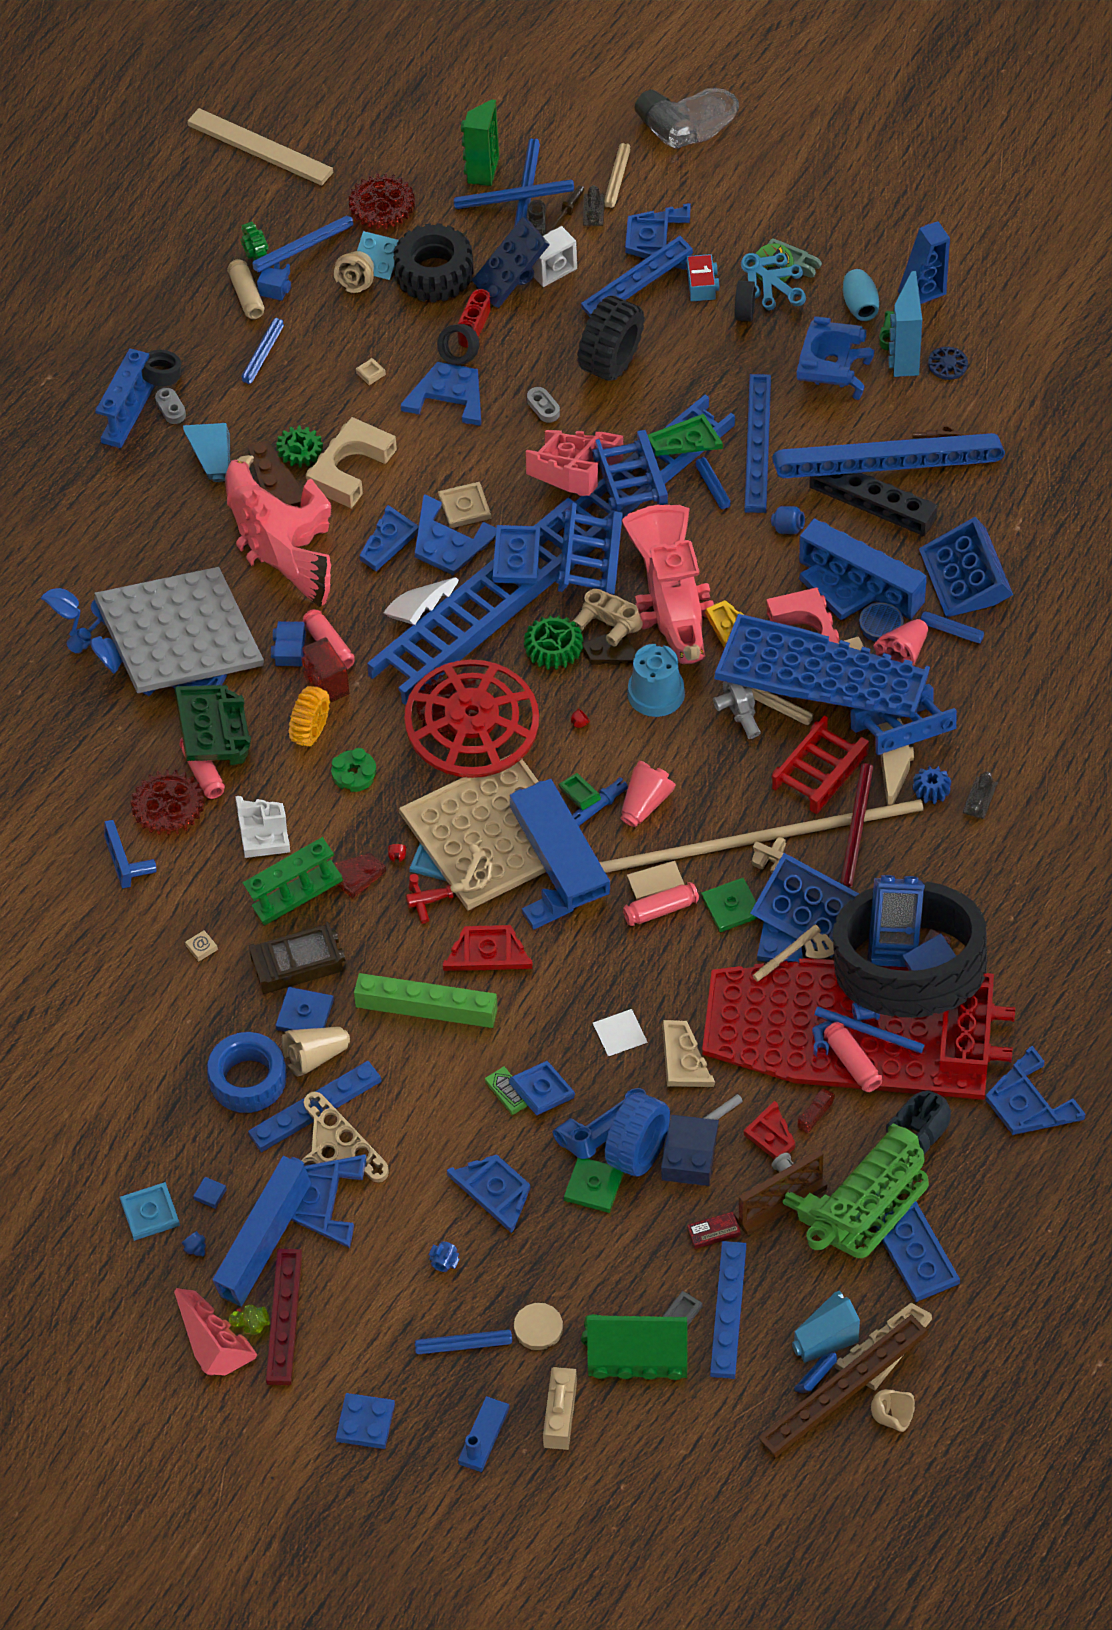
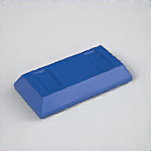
(816, 1373)

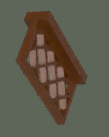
(768, 1197)

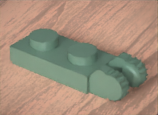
(800, 257)

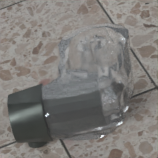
(689, 120)

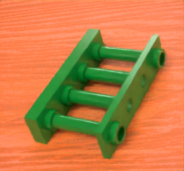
(300, 890)

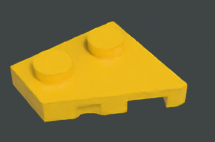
(722, 618)

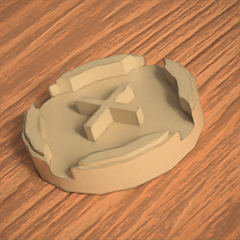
(538, 1326)

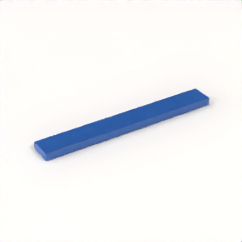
(757, 443)

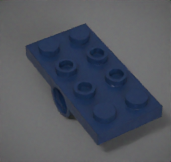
(511, 262)

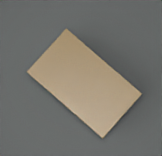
(655, 880)

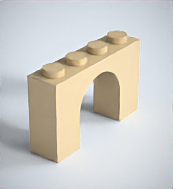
(354, 438)

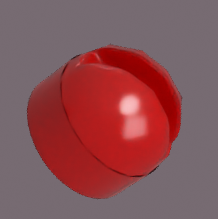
(579, 719)
(397, 851)

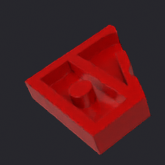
(771, 1132)

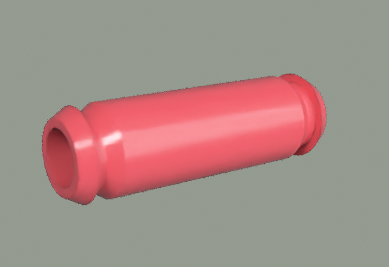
(320, 628)
(206, 775)
(660, 904)
(853, 1057)

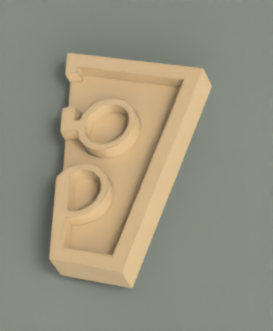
(683, 1058)

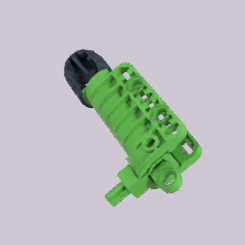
(877, 1182)

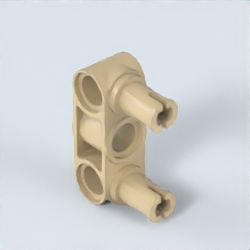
(612, 611)

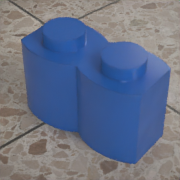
(289, 643)

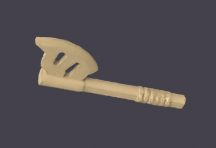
(804, 940)

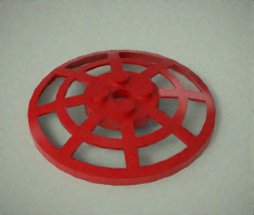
(471, 726)

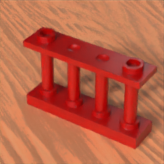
(830, 782)

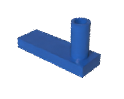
(123, 869)
(483, 1434)

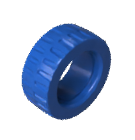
(240, 1048)
(637, 1134)

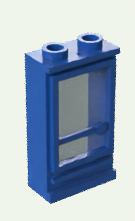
(894, 919)

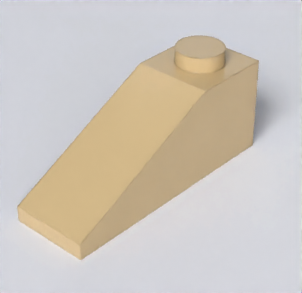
(895, 770)

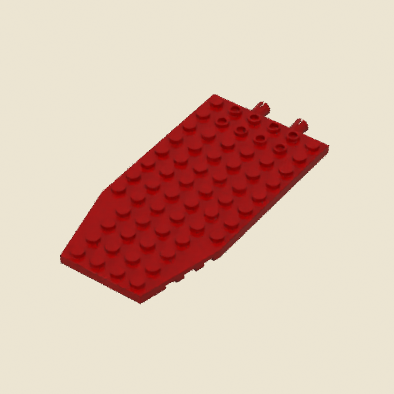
(772, 1021)

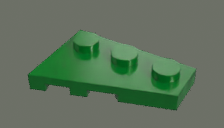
(685, 437)

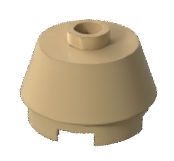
(354, 271)

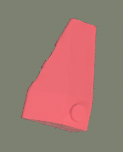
(211, 1339)

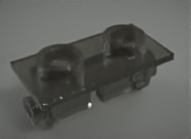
(593, 207)
(980, 796)

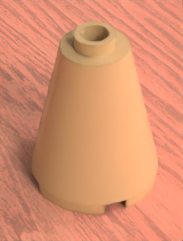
(313, 1047)

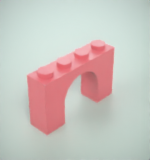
(803, 608)

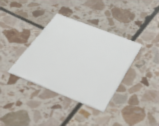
(620, 1032)

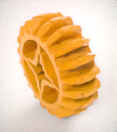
(309, 716)

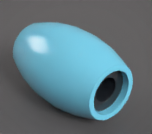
(860, 295)

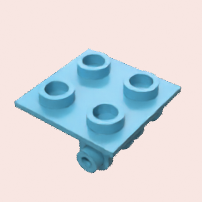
(381, 252)

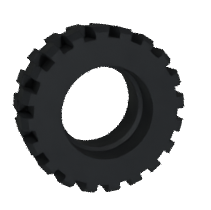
(429, 243)
(610, 338)

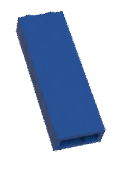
(559, 844)
(262, 1230)

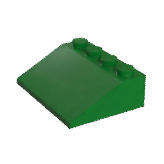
(637, 1347)

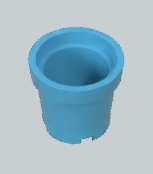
(657, 694)

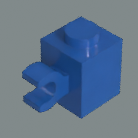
(274, 282)

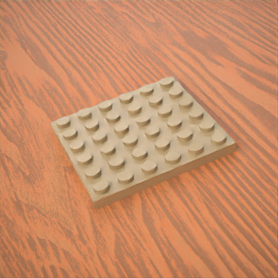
(479, 814)

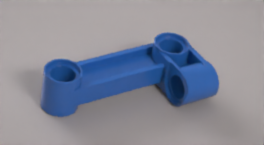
(583, 1139)

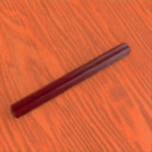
(856, 825)

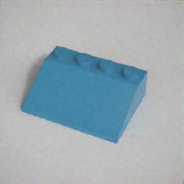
(906, 331)

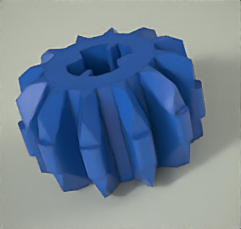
(931, 785)

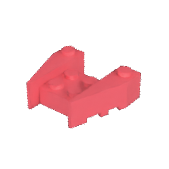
(569, 460)

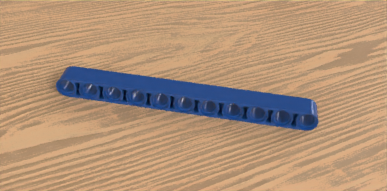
(888, 455)

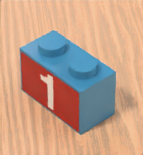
(701, 277)

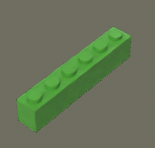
(426, 1000)

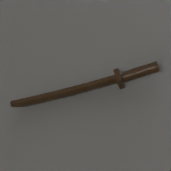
(567, 207)

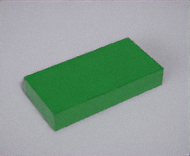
(579, 791)

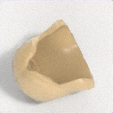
(901, 1406)

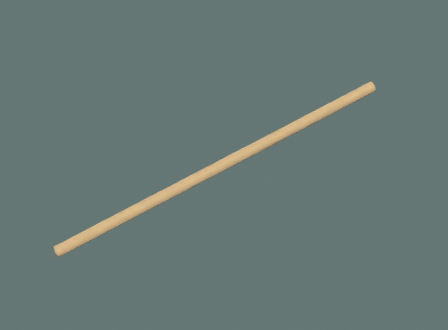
(759, 836)

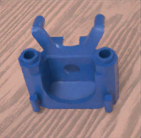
(833, 339)

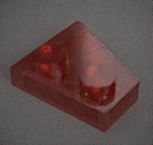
(359, 873)

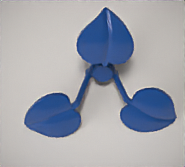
(66, 605)

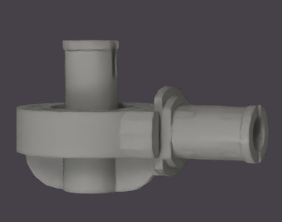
(741, 702)

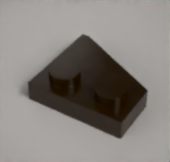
(601, 652)

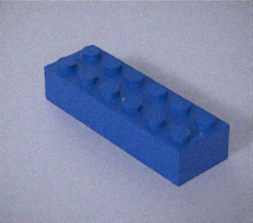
(863, 566)

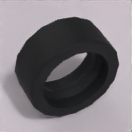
(744, 301)
(443, 346)
(162, 377)

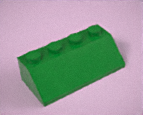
(481, 144)

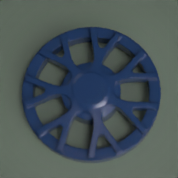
(948, 363)

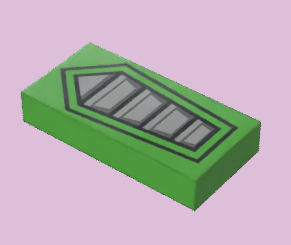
(499, 1084)

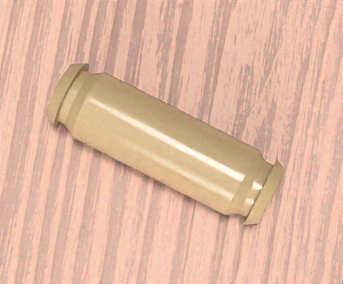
(246, 289)

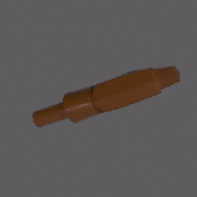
(944, 431)

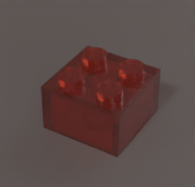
(325, 669)

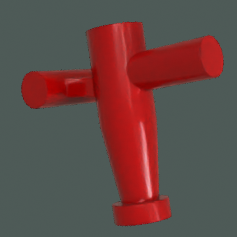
(424, 897)

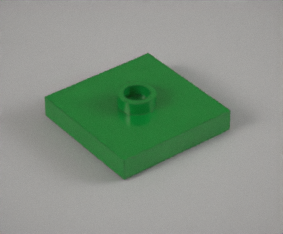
(730, 904)
(593, 1185)

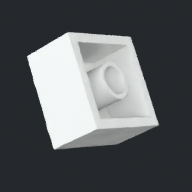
(557, 259)

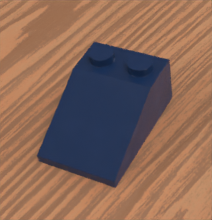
(689, 1150)

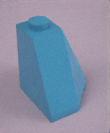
(211, 447)
(827, 1329)

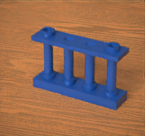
(124, 398)
(647, 461)
(609, 545)
(905, 734)

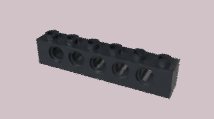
(878, 499)

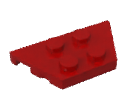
(487, 950)

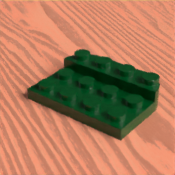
(212, 723)

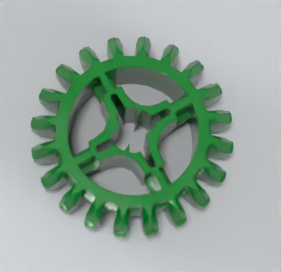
(558, 642)

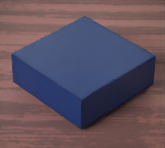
(210, 1192)

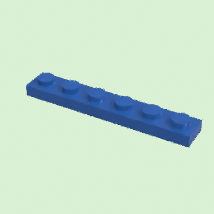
(642, 274)
(296, 1117)
(728, 1310)

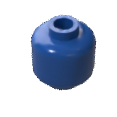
(788, 520)

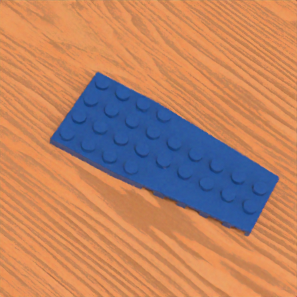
(813, 668)

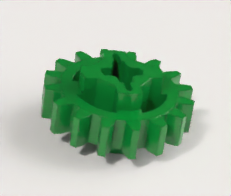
(253, 241)
(299, 446)

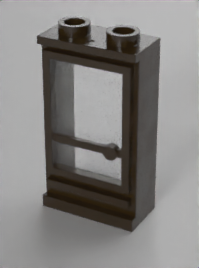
(297, 958)

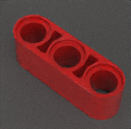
(475, 314)

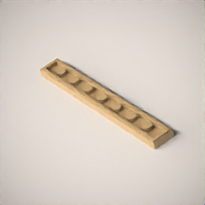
(260, 146)

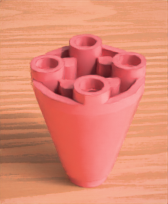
(903, 641)
(645, 793)

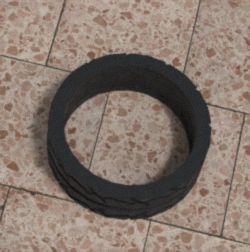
(916, 991)

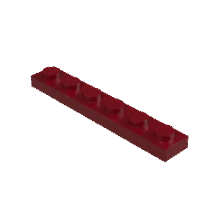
(284, 1317)

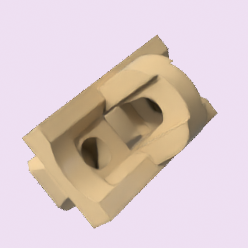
(764, 853)

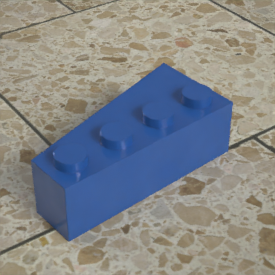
(930, 261)

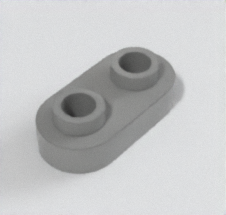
(168, 402)
(546, 408)

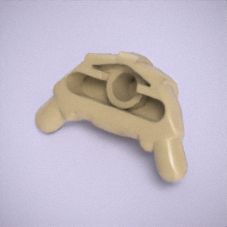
(477, 873)

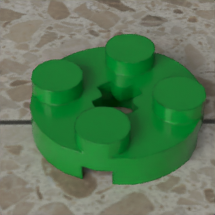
(353, 759)

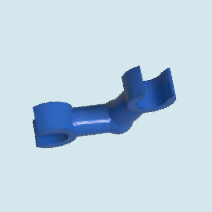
(818, 1031)

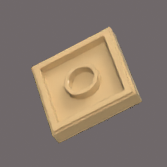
(464, 505)

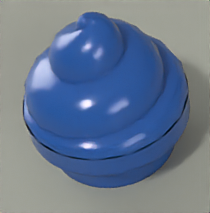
(195, 1244)

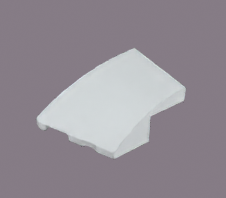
(413, 603)
(262, 827)

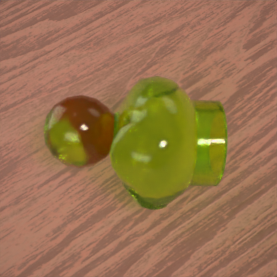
(252, 1318)

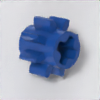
(444, 1256)

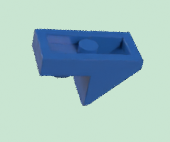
(545, 909)

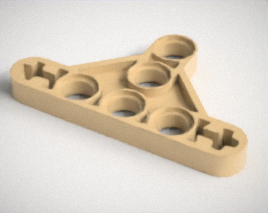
(329, 1136)

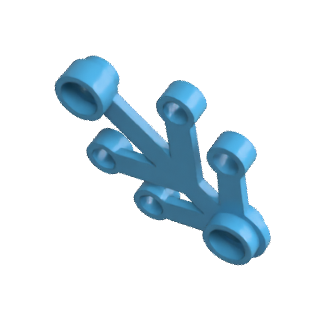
(771, 277)

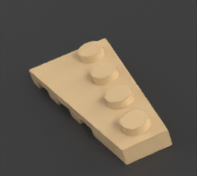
(920, 1314)

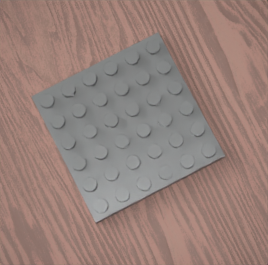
(178, 629)

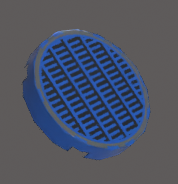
(879, 620)

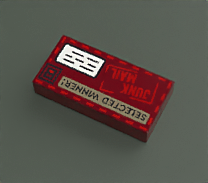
(713, 1230)

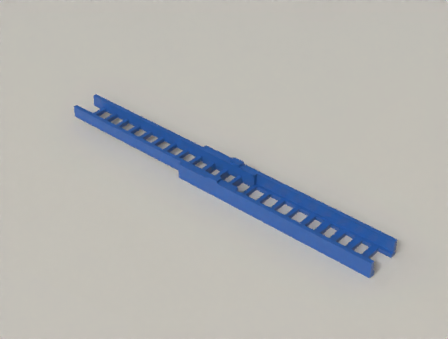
(513, 603)

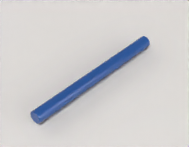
(869, 1029)

